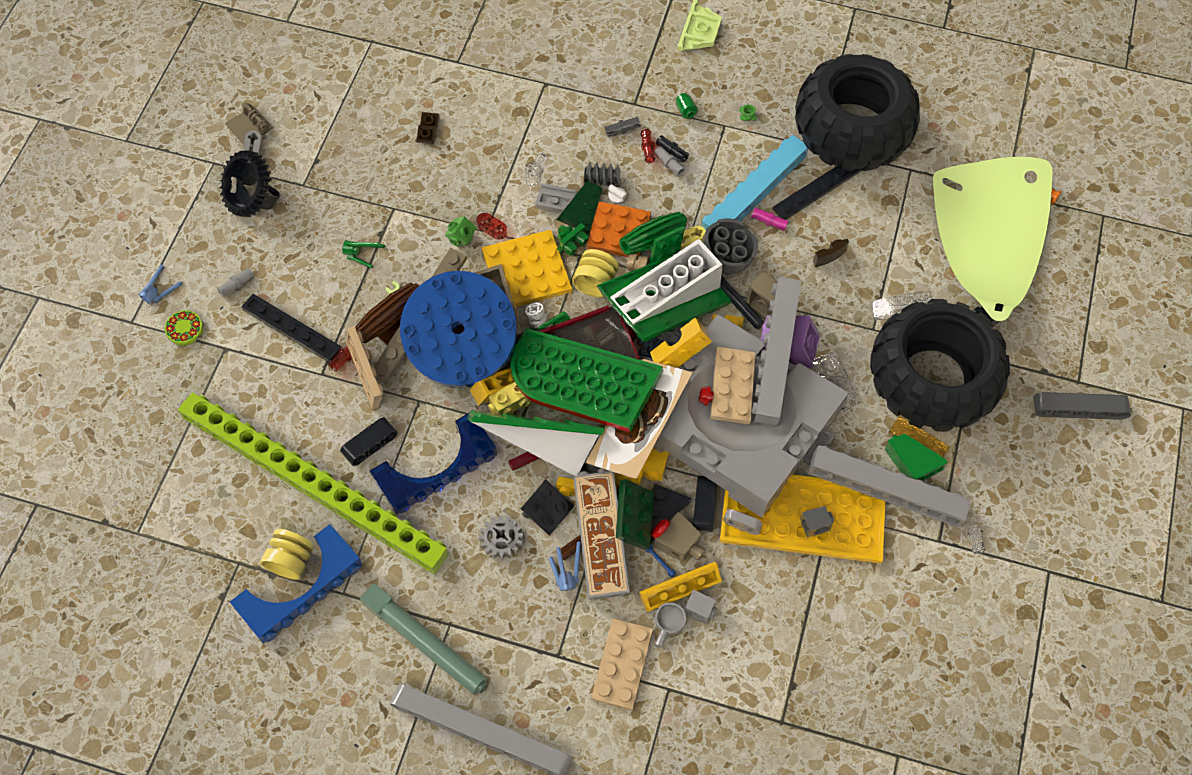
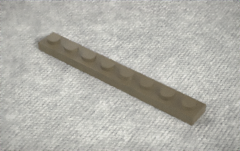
(394, 352)

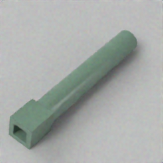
(440, 653)

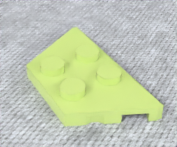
(700, 28)

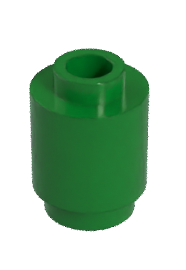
(686, 105)

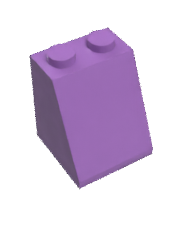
(804, 341)

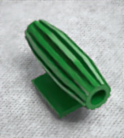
(660, 235)

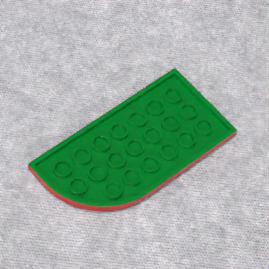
(583, 379)

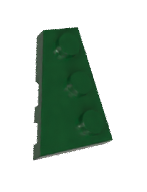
(582, 207)

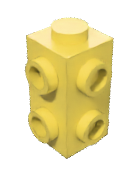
(507, 400)

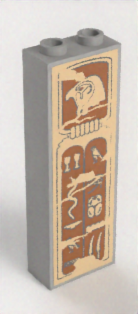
(597, 522)

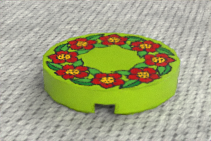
(183, 327)

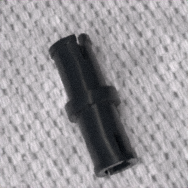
(672, 148)

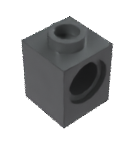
(816, 521)

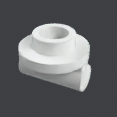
(616, 194)

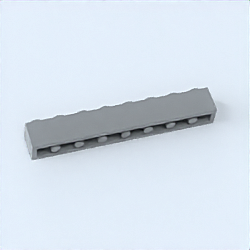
(777, 351)
(889, 486)

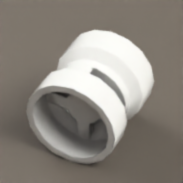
(536, 315)

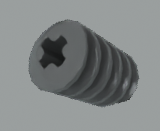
(602, 174)

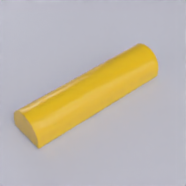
(680, 586)

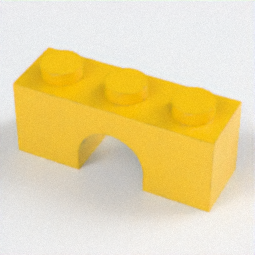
(693, 340)

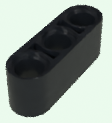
(368, 441)
(704, 504)

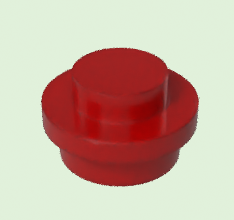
(706, 395)

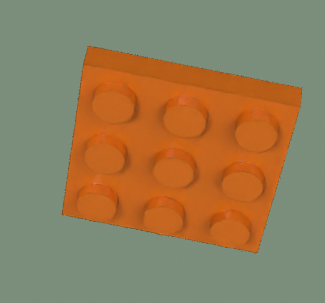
(613, 223)

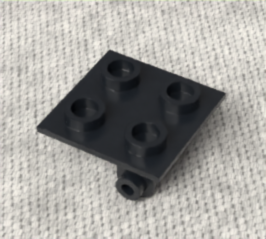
(546, 507)

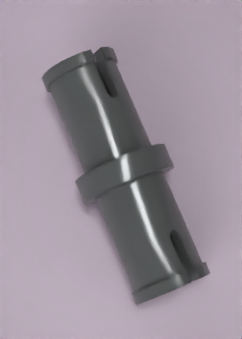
(622, 126)

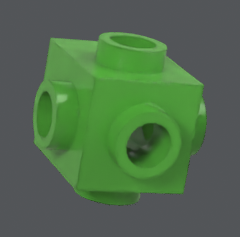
(460, 231)

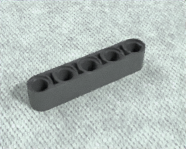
(1082, 405)

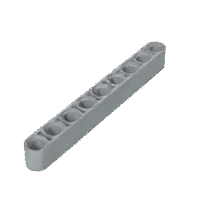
(481, 731)

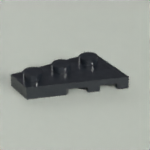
(666, 505)

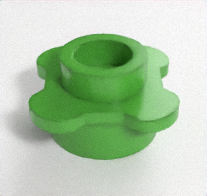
(748, 112)

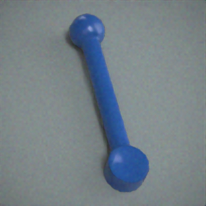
(671, 572)

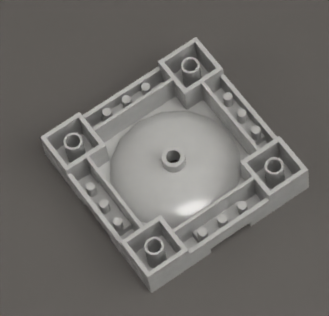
(757, 457)

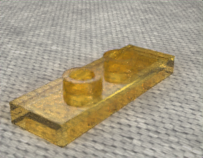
(901, 426)

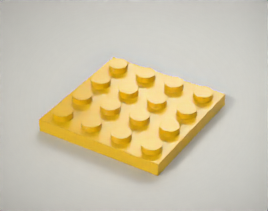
(530, 266)

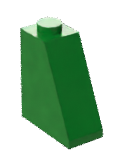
(914, 458)

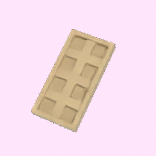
(365, 371)
(733, 385)
(622, 664)

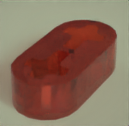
(490, 227)

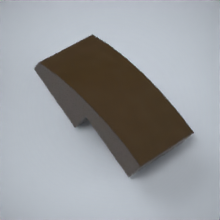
(428, 128)
(836, 249)

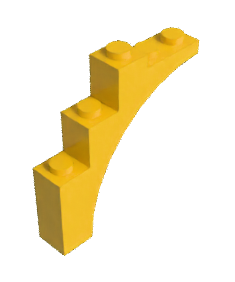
(652, 470)

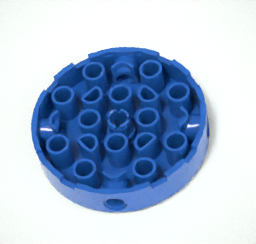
(451, 302)

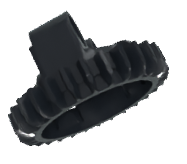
(248, 174)

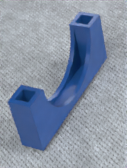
(269, 617)

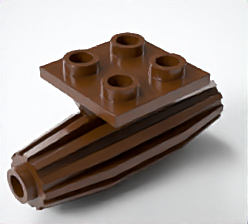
(385, 317)

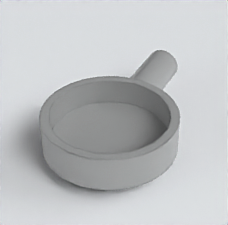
(669, 620)

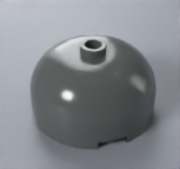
(731, 244)

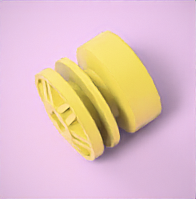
(594, 269)
(287, 554)

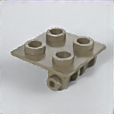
(248, 121)

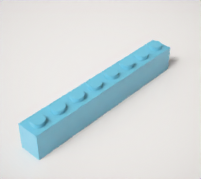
(759, 182)

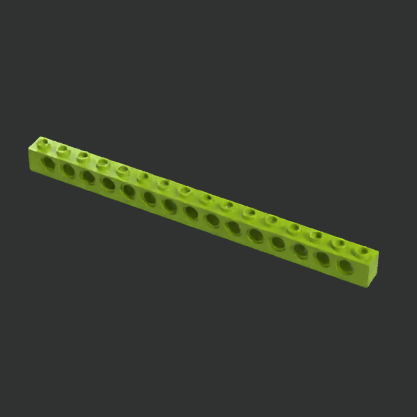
(430, 560)

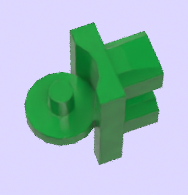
(568, 236)

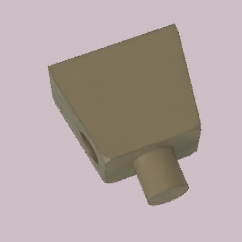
(680, 539)

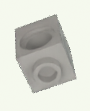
(700, 607)

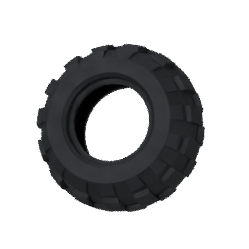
(854, 139)
(952, 331)

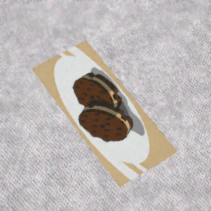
(628, 451)

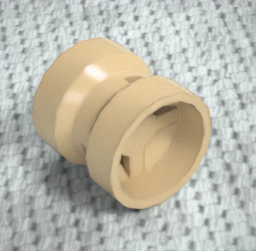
(636, 262)

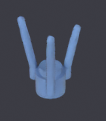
(149, 293)
(566, 580)

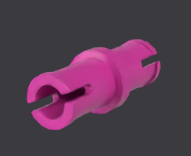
(769, 219)

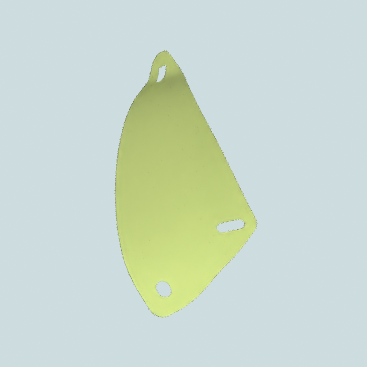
(994, 227)

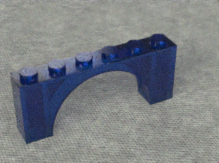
(405, 491)

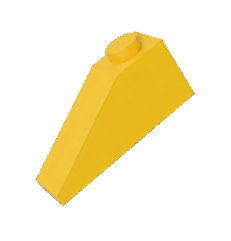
(487, 387)

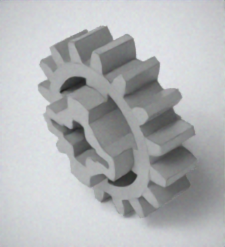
(501, 546)

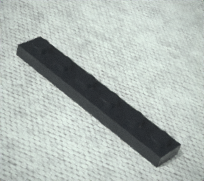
(813, 191)
(291, 328)

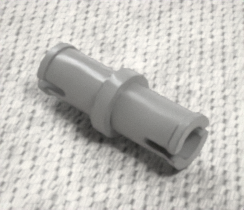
(669, 161)
(235, 282)

